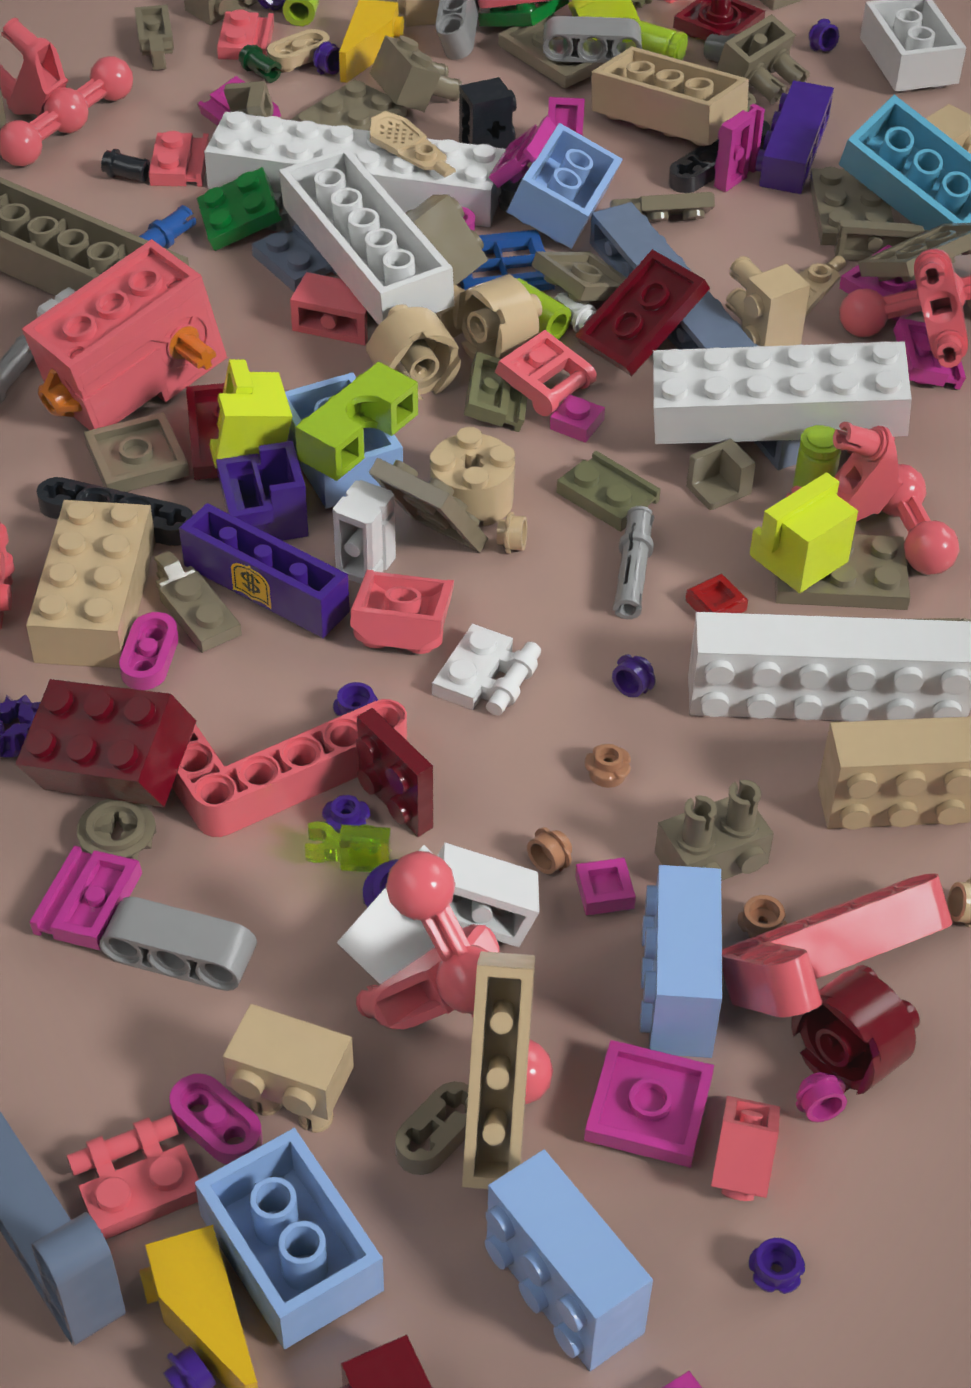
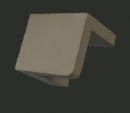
(249, 98)
(720, 474)

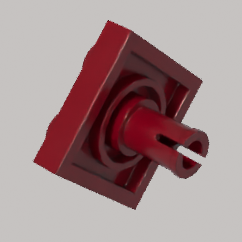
(717, 18)

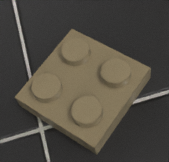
(579, 274)
(136, 453)

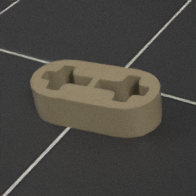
(429, 1120)

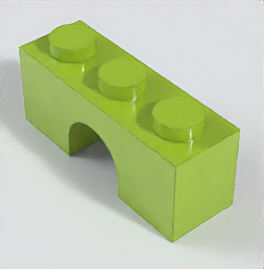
(334, 434)

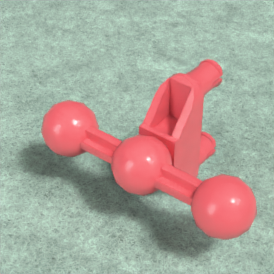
(43, 92)
(938, 294)
(877, 483)
(445, 976)

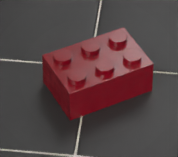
(106, 742)

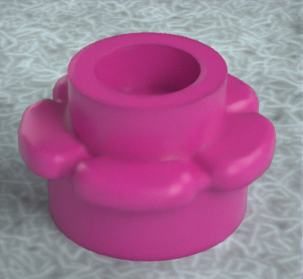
(821, 1097)

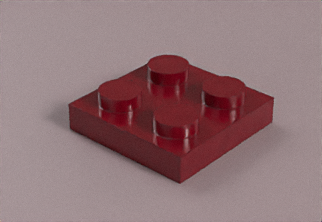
(395, 772)

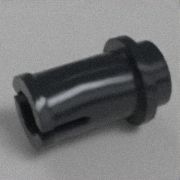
(124, 165)

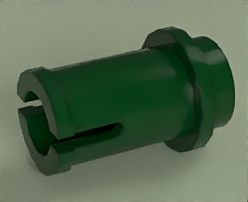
(254, 60)

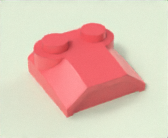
(401, 611)

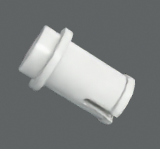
(580, 312)

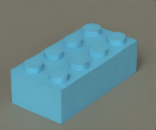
(911, 166)

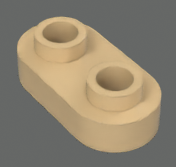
(296, 48)

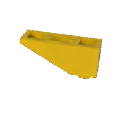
(365, 35)
(198, 1302)

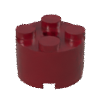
(857, 1030)

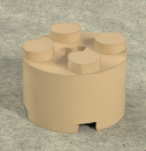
(496, 316)
(416, 346)
(478, 471)

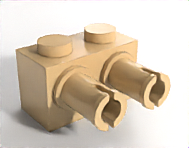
(772, 303)
(288, 1065)

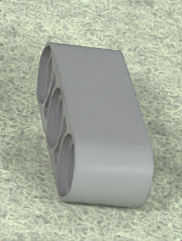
(457, 26)
(578, 29)
(178, 943)

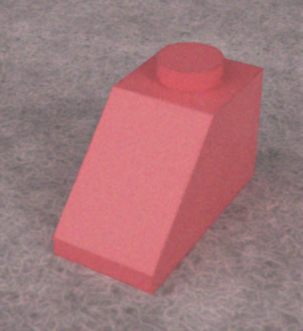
(328, 310)
(746, 1149)

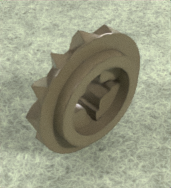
(98, 822)

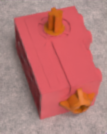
(125, 339)

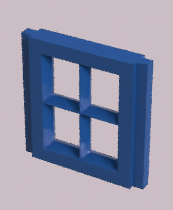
(508, 242)

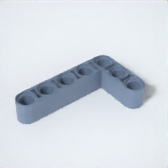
(60, 1255)

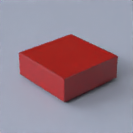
(716, 596)

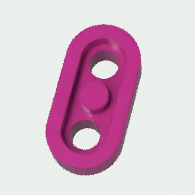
(145, 660)
(219, 1122)

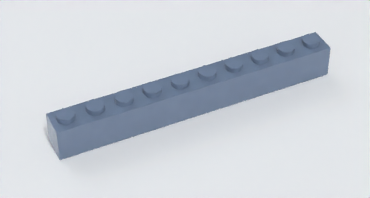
(623, 240)

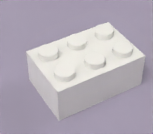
(912, 44)

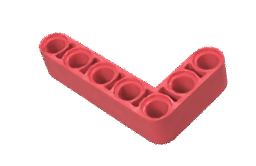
(276, 778)
(780, 967)

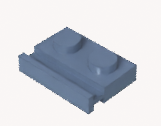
(290, 256)

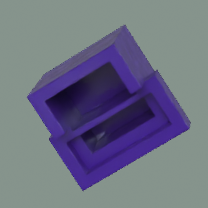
(266, 490)

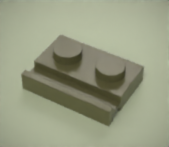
(491, 397)
(606, 489)

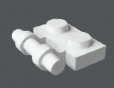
(475, 663)

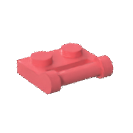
(537, 363)

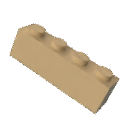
(498, 1067)

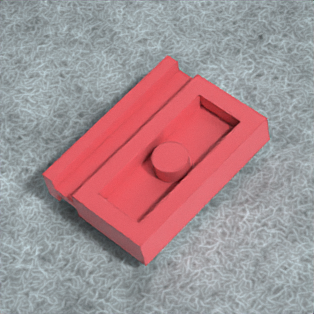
(244, 29)
(178, 159)

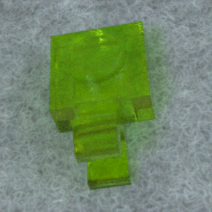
(356, 847)

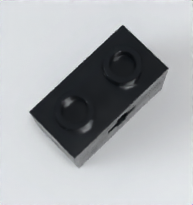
(486, 113)

